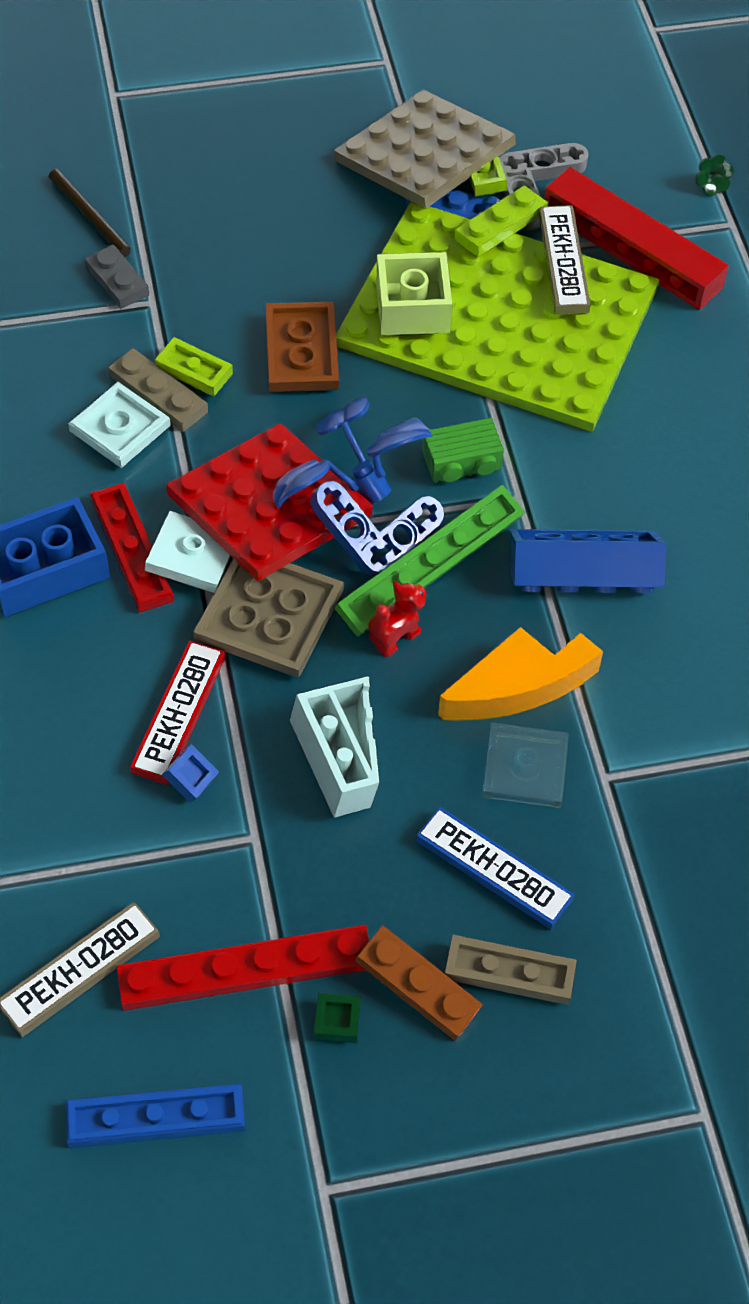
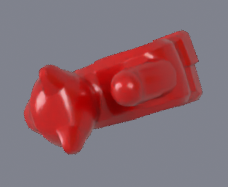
(398, 618)

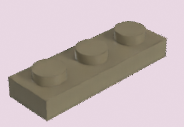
(158, 389)
(511, 969)

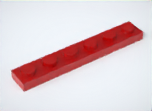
(241, 967)

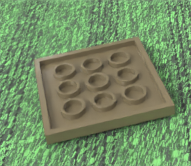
(424, 148)

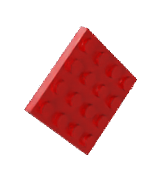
(237, 507)

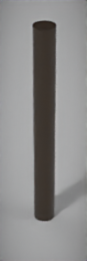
(89, 212)

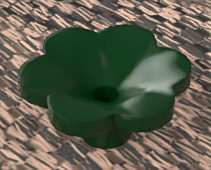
(714, 175)

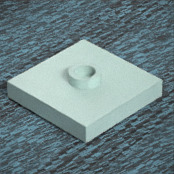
(119, 424)
(187, 554)

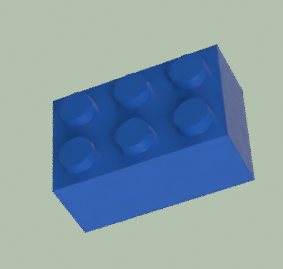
(48, 556)

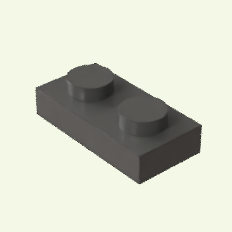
(117, 276)

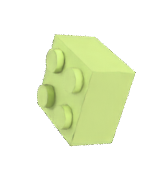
(413, 293)

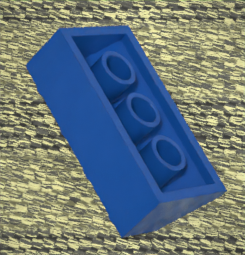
(587, 559)

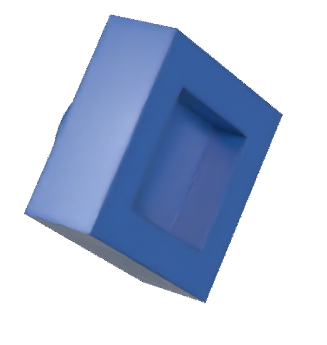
(190, 773)

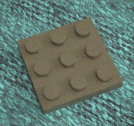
(271, 618)

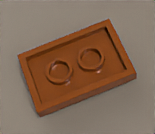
(302, 346)

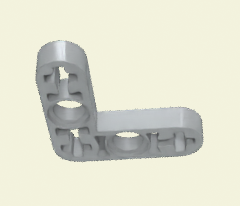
(559, 157)

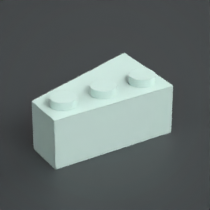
(339, 743)

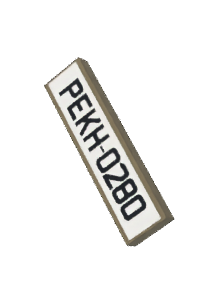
(564, 260)
(78, 969)

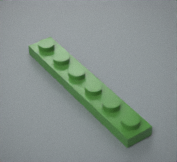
(433, 556)

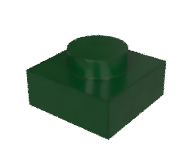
(337, 1017)

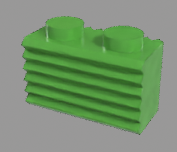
(463, 450)

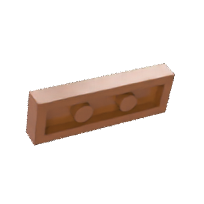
(418, 982)

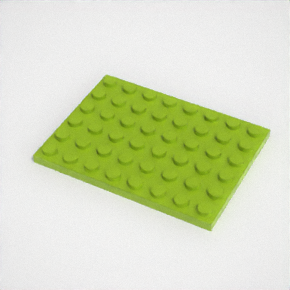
(505, 323)

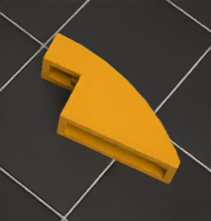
(519, 678)

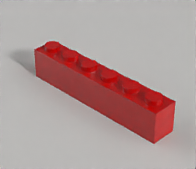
(639, 239)

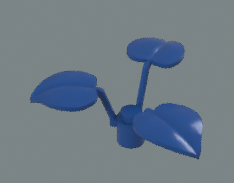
(367, 477)

